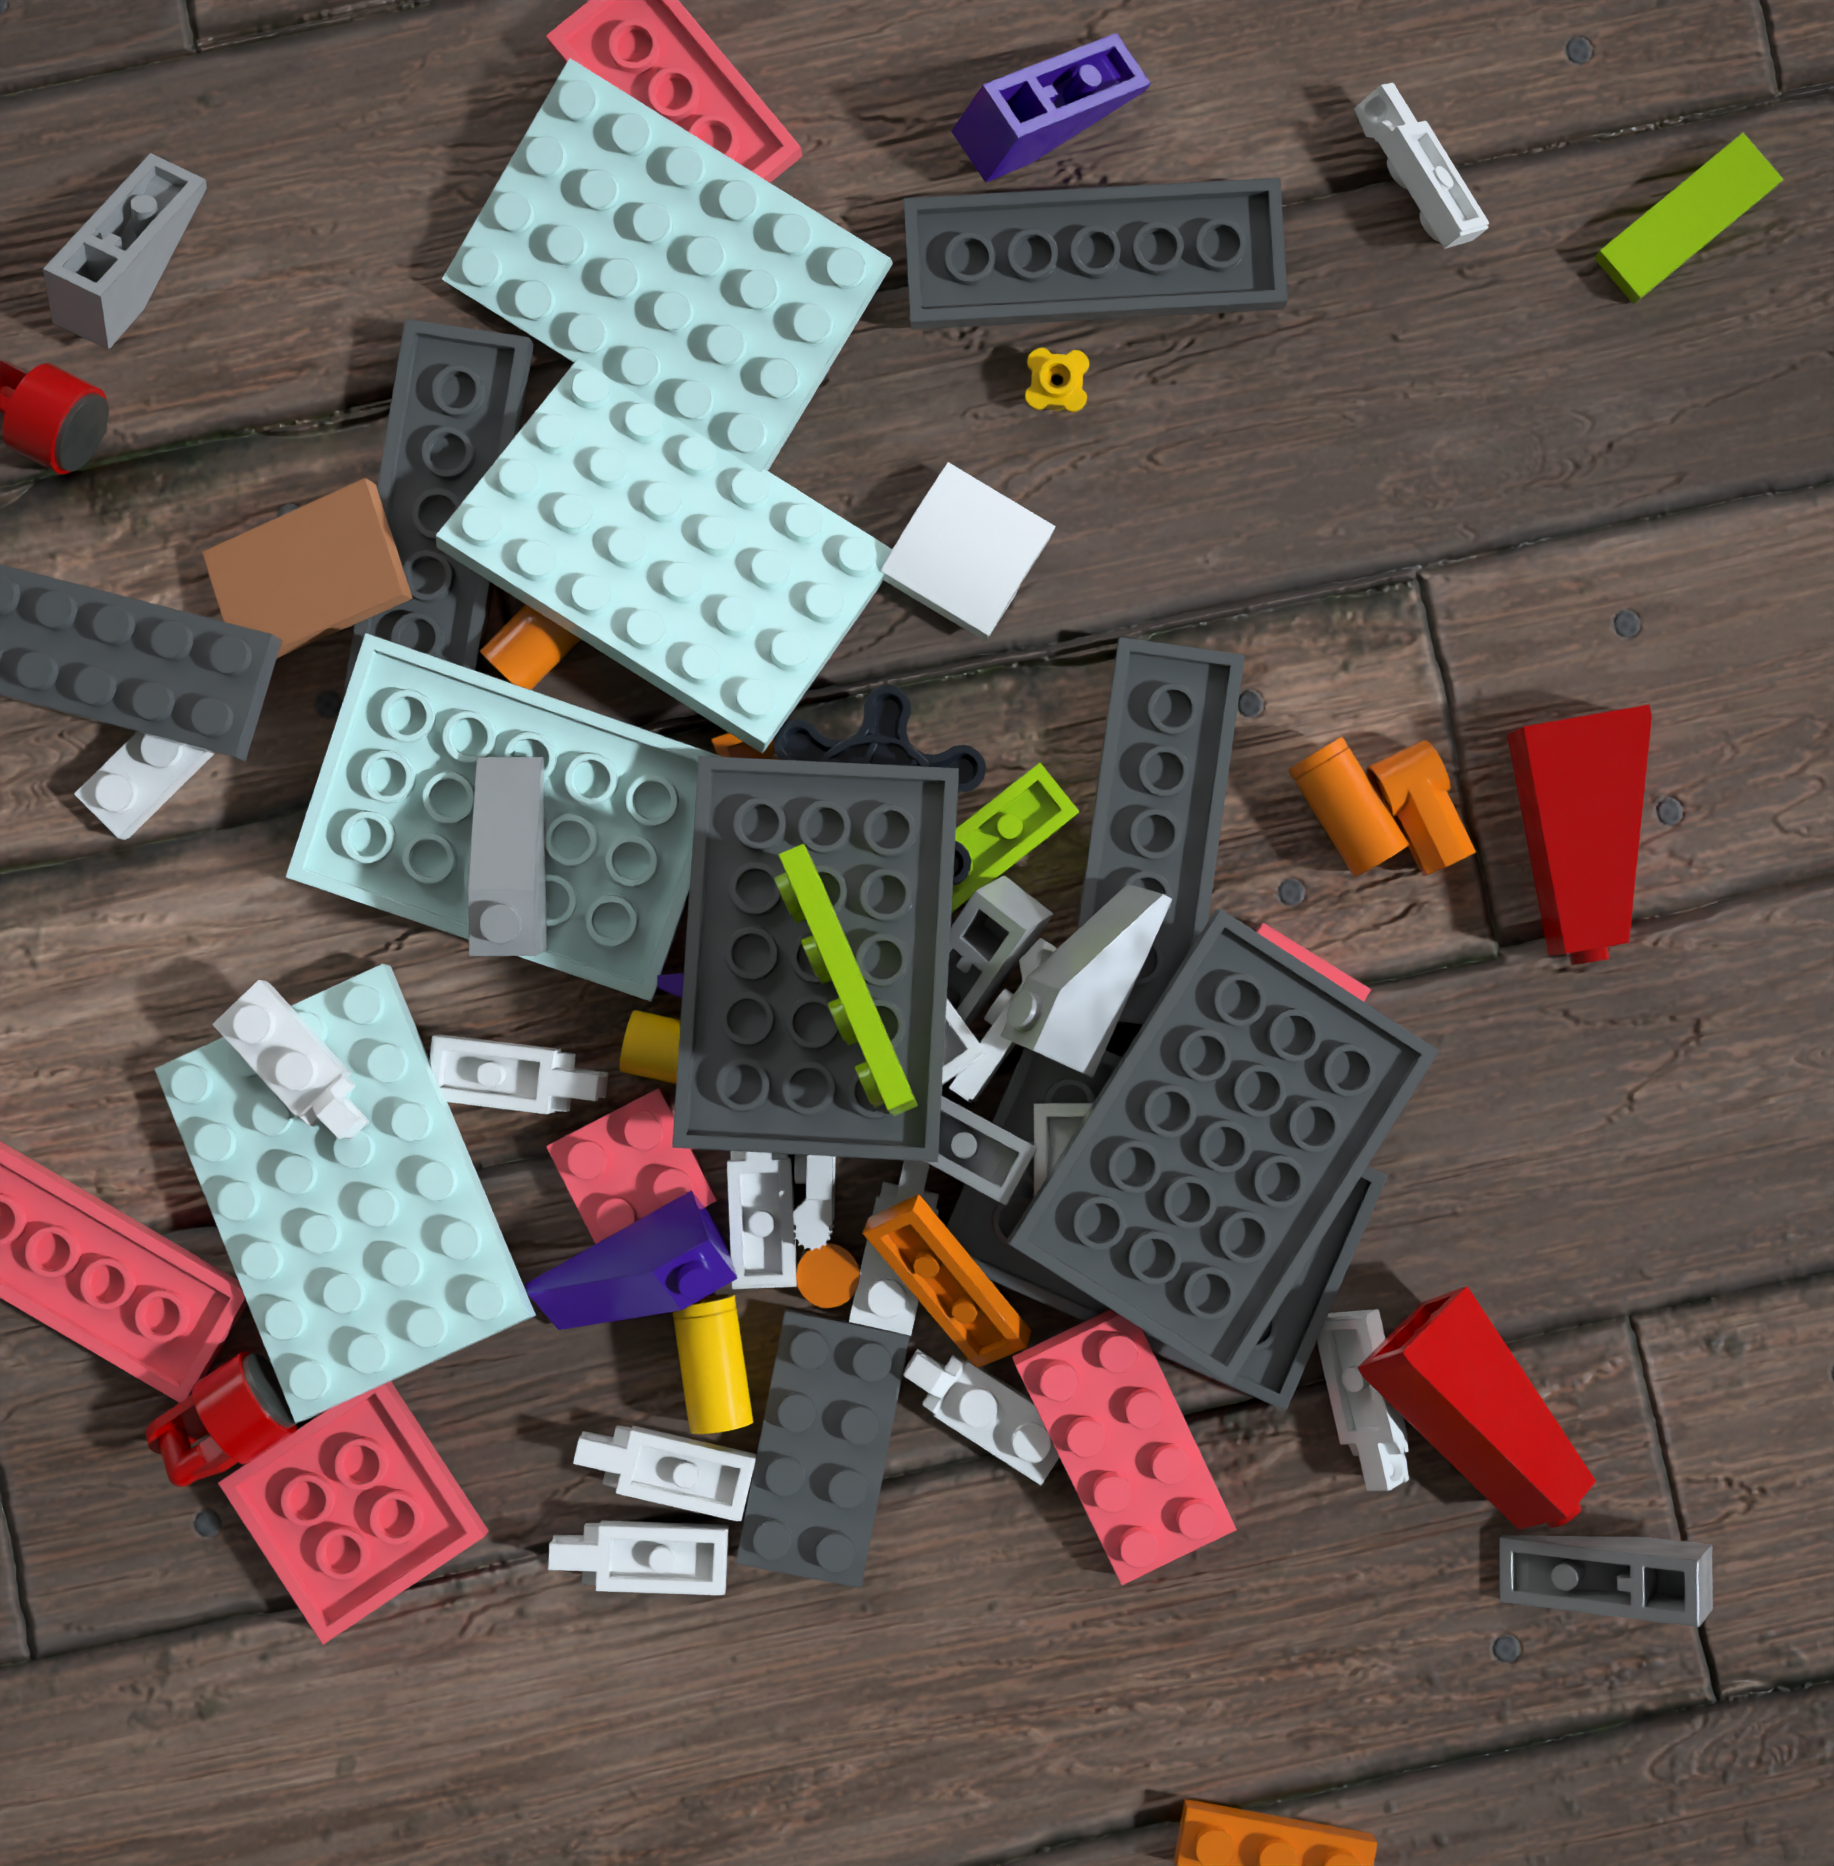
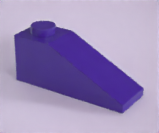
(1046, 105)
(640, 1270)

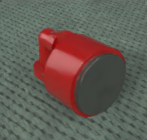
(51, 415)
(238, 1408)

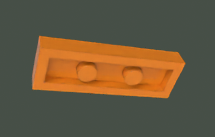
(947, 1281)
(1241, 1837)

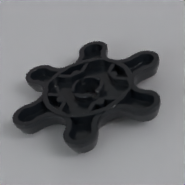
(883, 742)

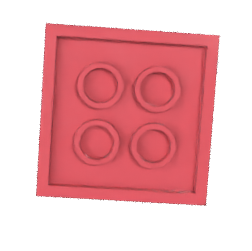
(353, 1509)

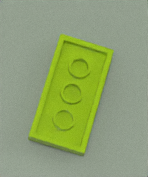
(834, 961)

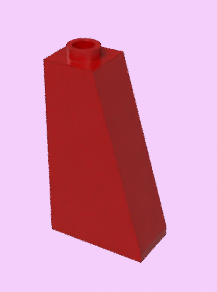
(1582, 824)
(1480, 1410)

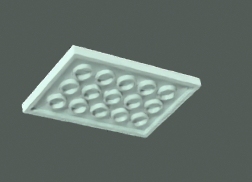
(667, 267)
(667, 554)
(400, 801)
(357, 1247)

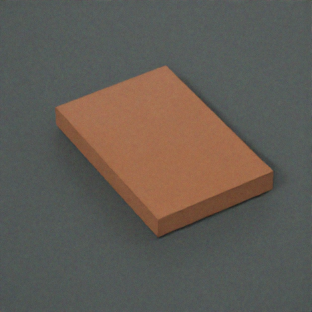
(311, 569)

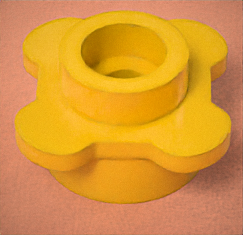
(1049, 396)

